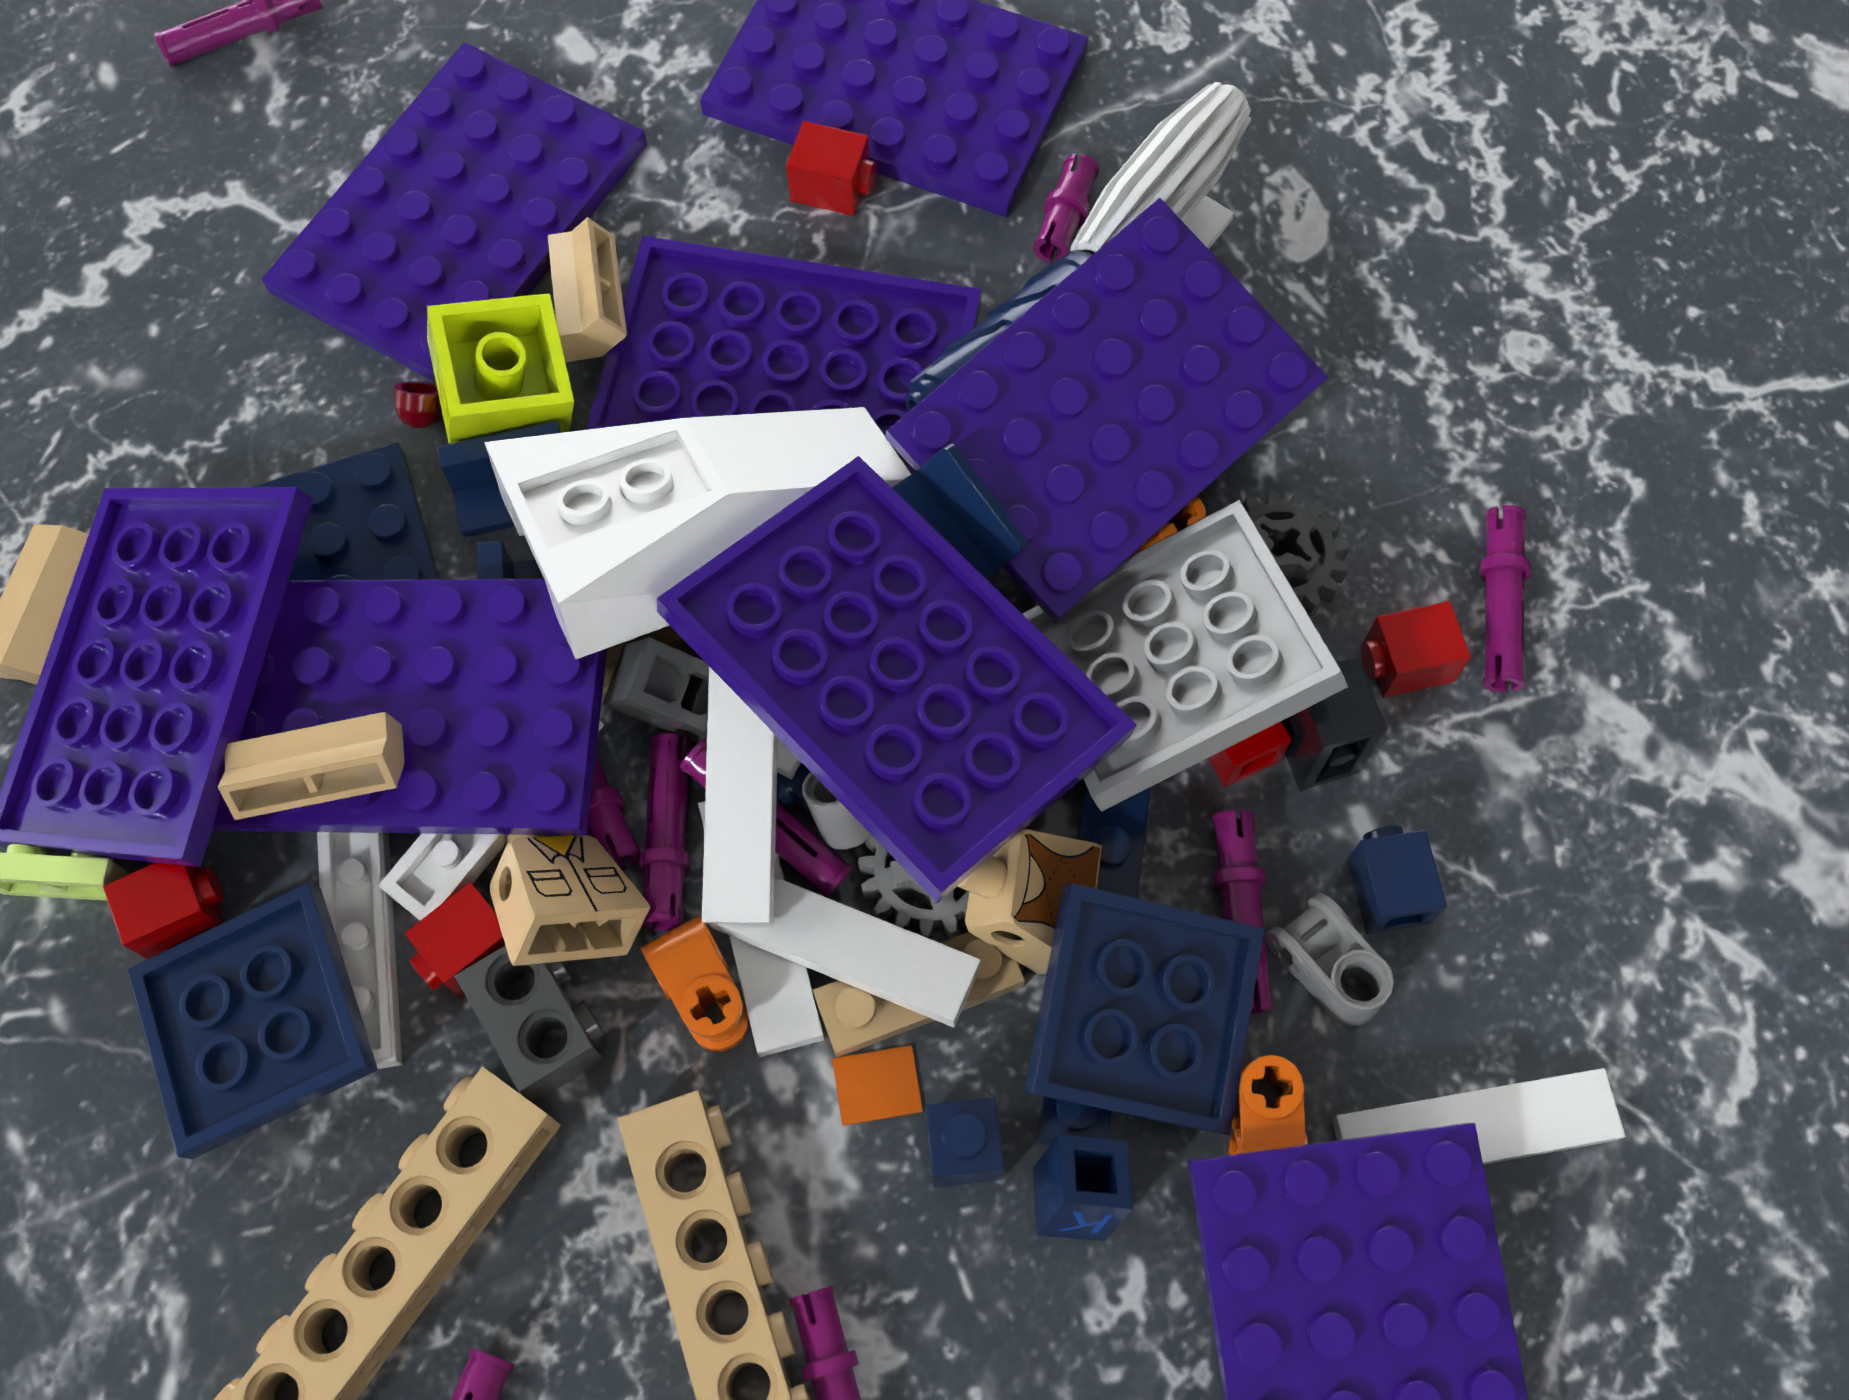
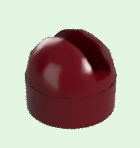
(417, 403)

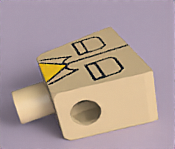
(564, 900)

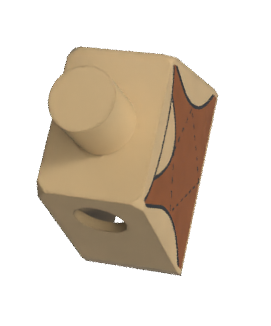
(1020, 891)

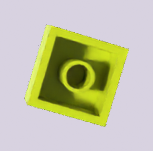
(498, 366)

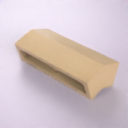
(586, 291)
(37, 598)
(312, 765)

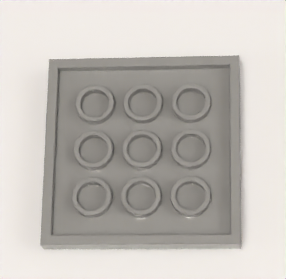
(1195, 649)

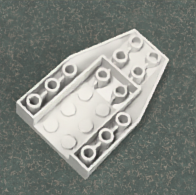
(650, 502)

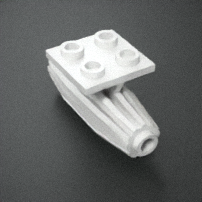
(1179, 166)

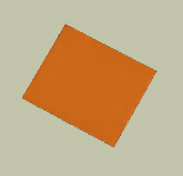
(877, 1085)

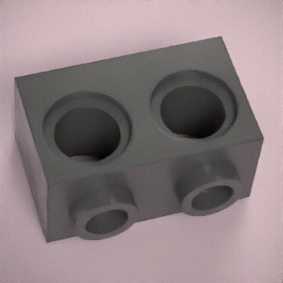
(661, 688)
(520, 1024)

